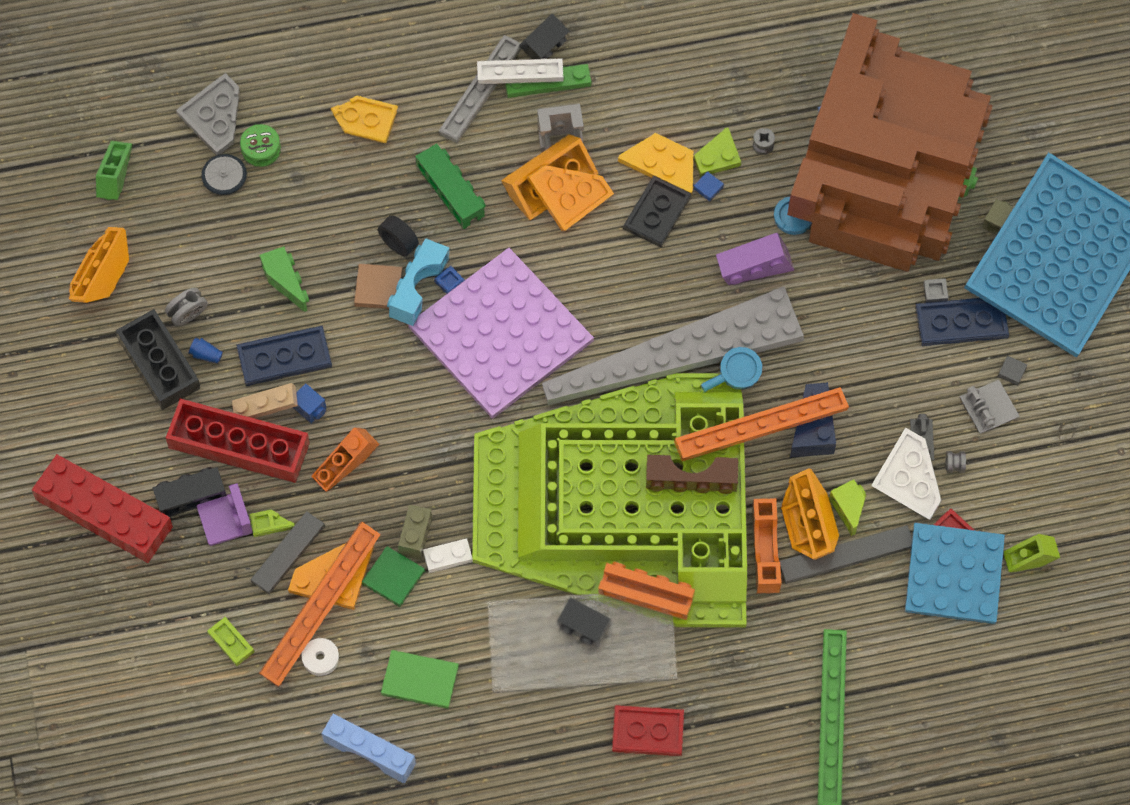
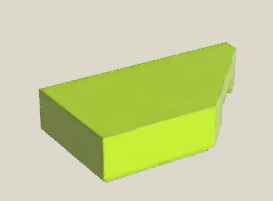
(268, 523)

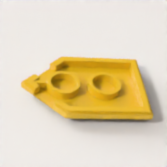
(366, 118)

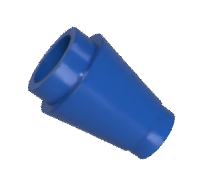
(205, 351)

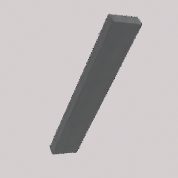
(847, 554)

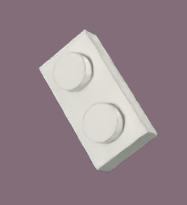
(447, 555)

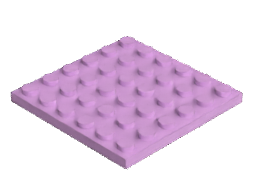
(501, 333)

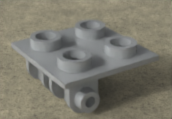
(989, 406)

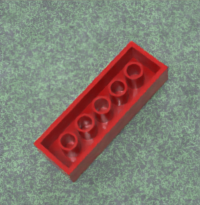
(237, 440)
(102, 508)

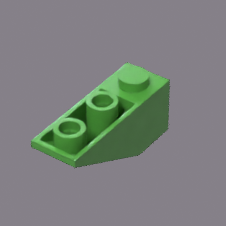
(280, 274)

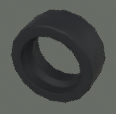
(398, 235)

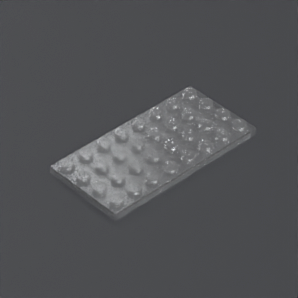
(536, 655)

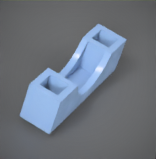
(351, 738)

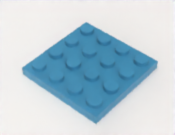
(954, 573)

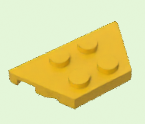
(662, 159)

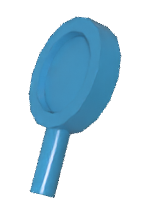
(787, 223)
(738, 369)

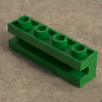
(450, 186)

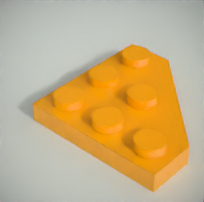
(568, 193)
(310, 574)

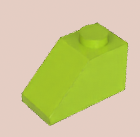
(848, 503)
(1031, 553)

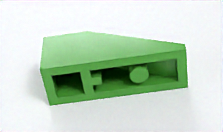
(113, 170)

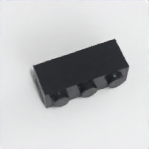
(189, 491)

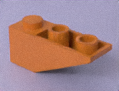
(345, 458)

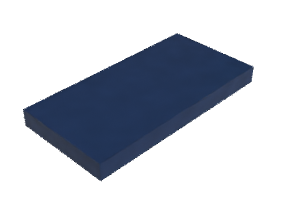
(960, 322)
(284, 355)

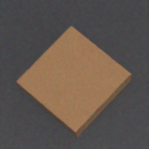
(376, 285)

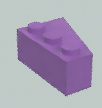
(755, 260)

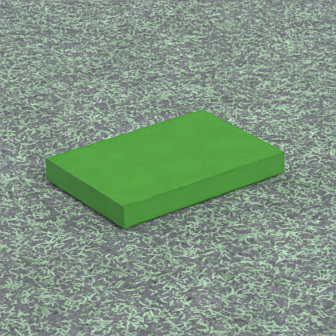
(420, 679)

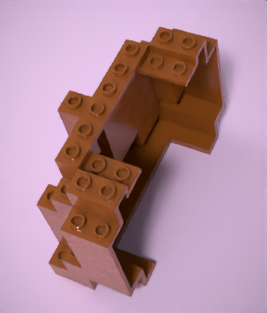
(889, 151)

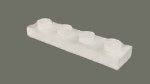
(520, 71)

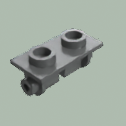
(924, 427)

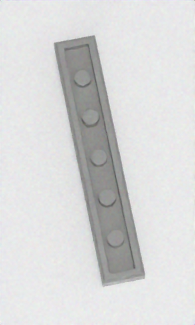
(476, 94)

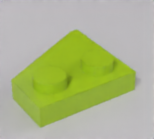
(718, 154)

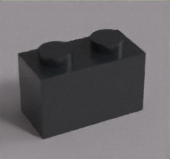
(545, 38)
(583, 622)

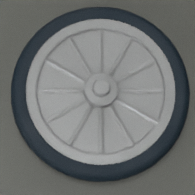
(224, 174)

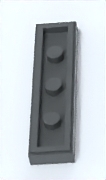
(287, 552)

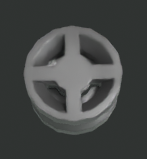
(763, 147)
(955, 462)

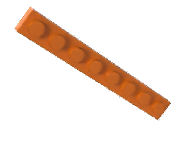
(761, 424)
(319, 604)

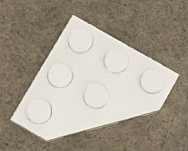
(910, 475)

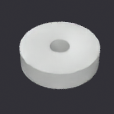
(323, 666)

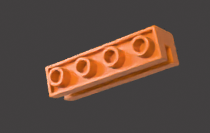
(647, 591)

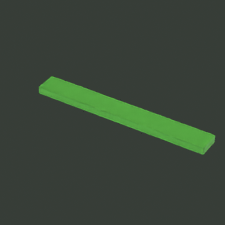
(832, 717)

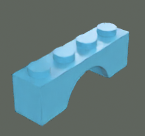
(428, 261)

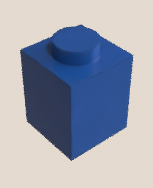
(310, 404)

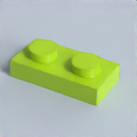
(230, 641)

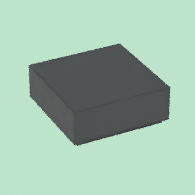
(1012, 370)

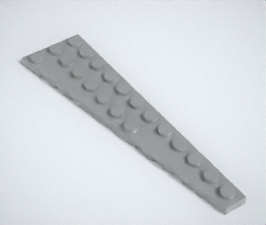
(755, 324)

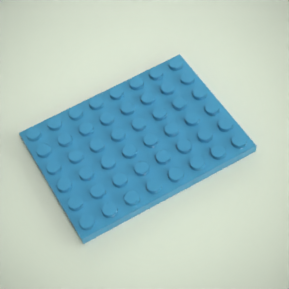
(1058, 256)

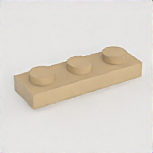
(266, 402)

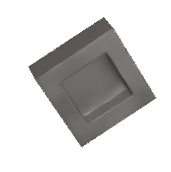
(935, 290)

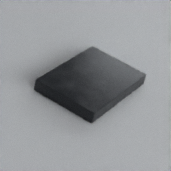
(657, 211)

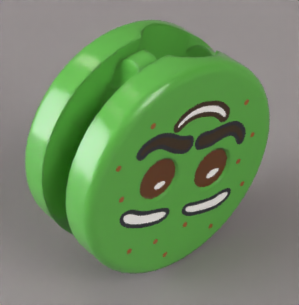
(260, 145)

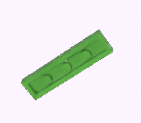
(573, 78)

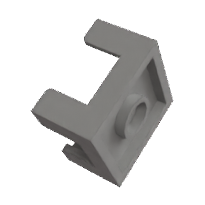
(558, 121)

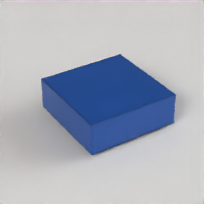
(708, 186)
(449, 279)

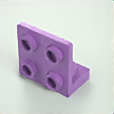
(225, 517)

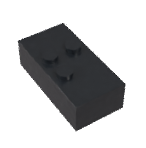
(158, 359)

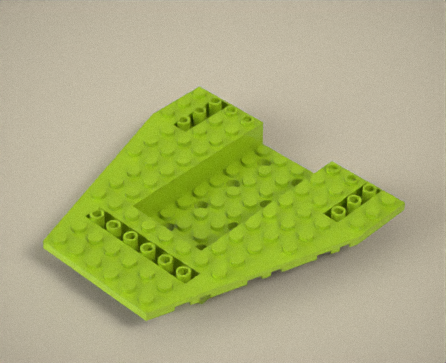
(533, 491)

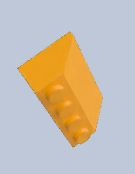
(565, 154)

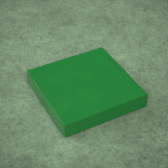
(393, 576)

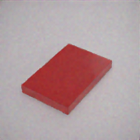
(648, 730)

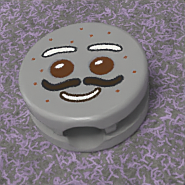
(186, 306)

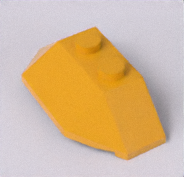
(101, 267)
(809, 516)

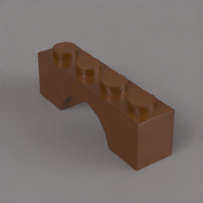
(664, 474)

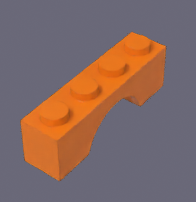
(765, 546)

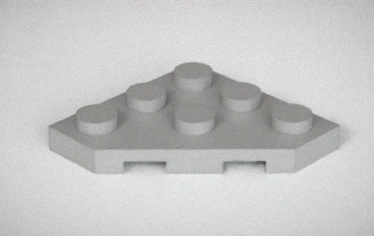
(213, 114)

